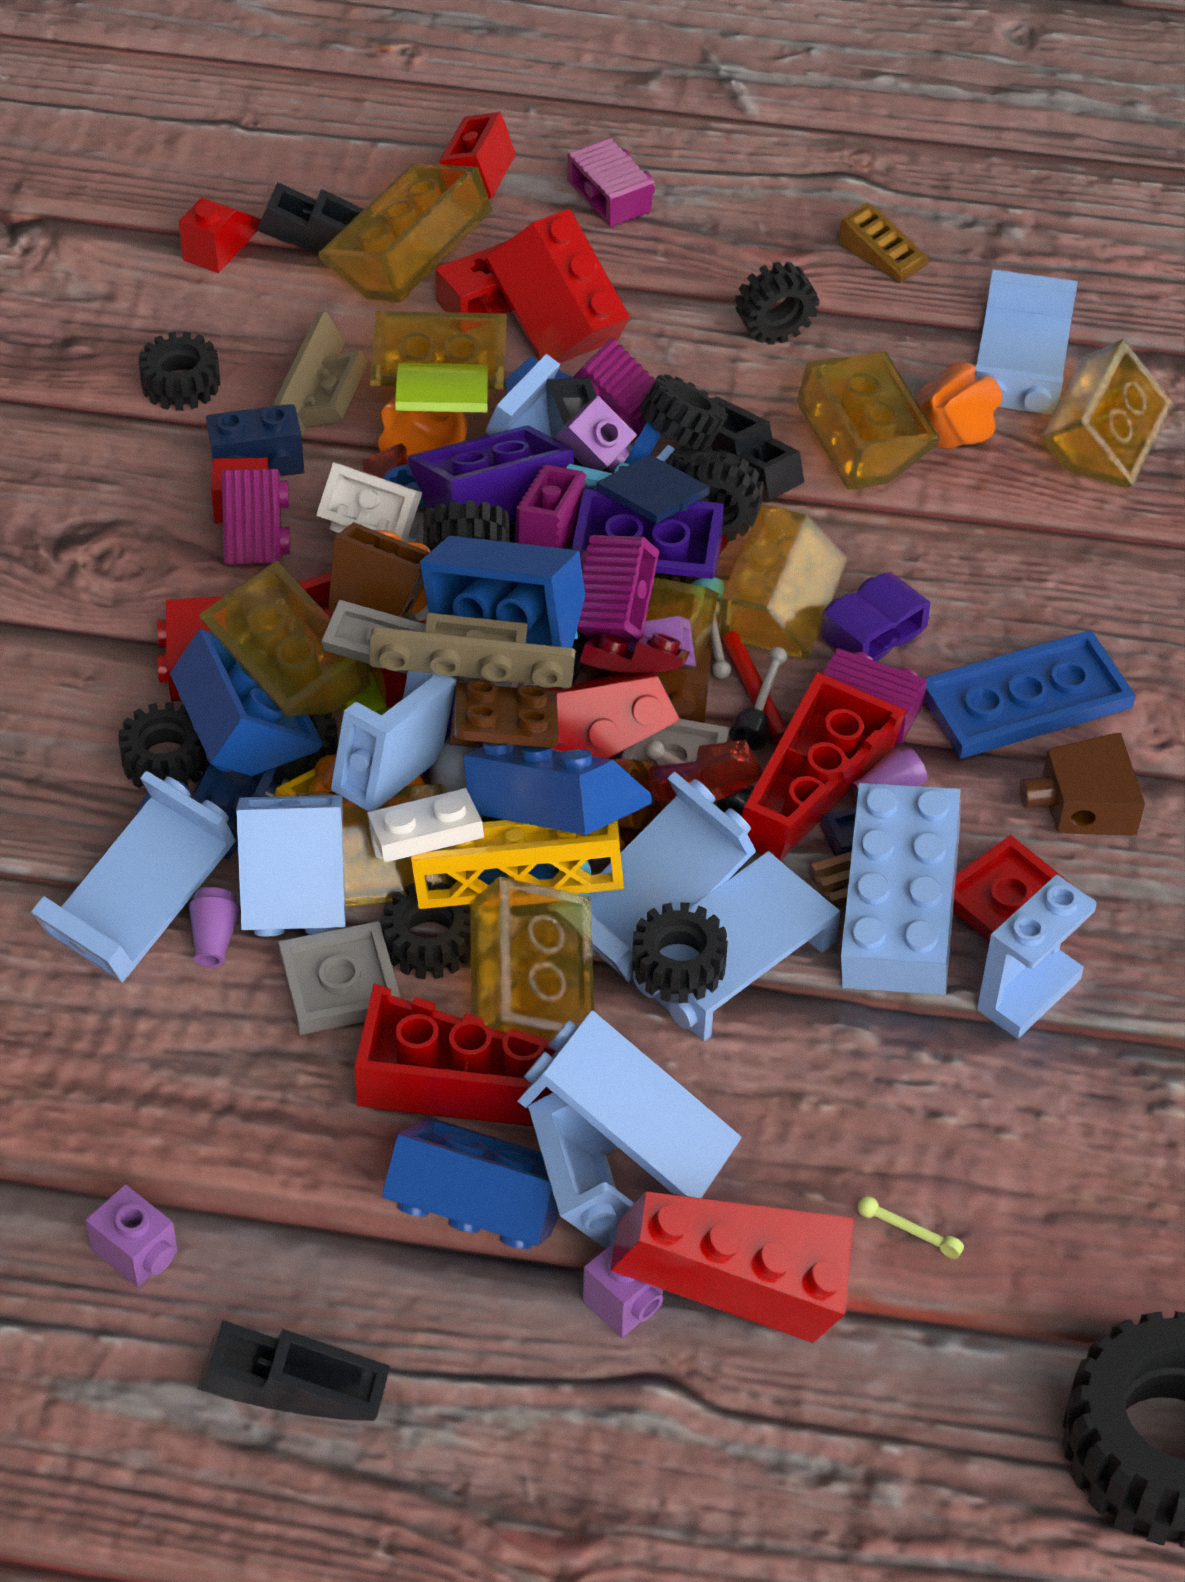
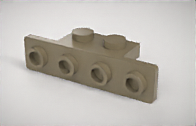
(321, 377)
(473, 650)

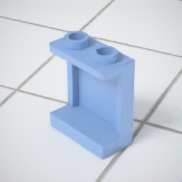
(390, 750)
(291, 864)
(1024, 962)
(579, 1169)

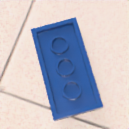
(1027, 694)

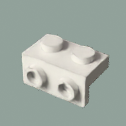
(424, 825)

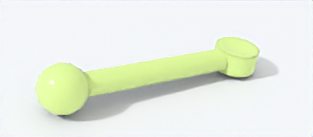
(949, 1246)

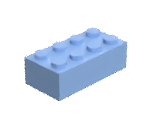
(901, 889)

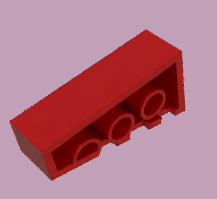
(824, 749)
(443, 1063)
(741, 1259)

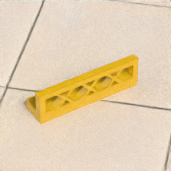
(516, 851)

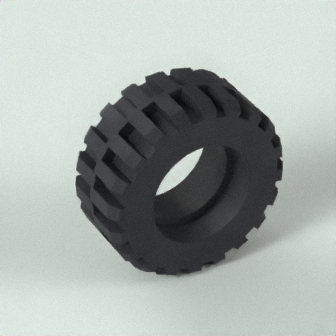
(1105, 1450)

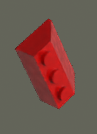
(558, 288)

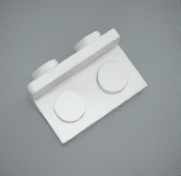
(367, 501)

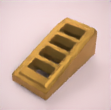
(868, 223)

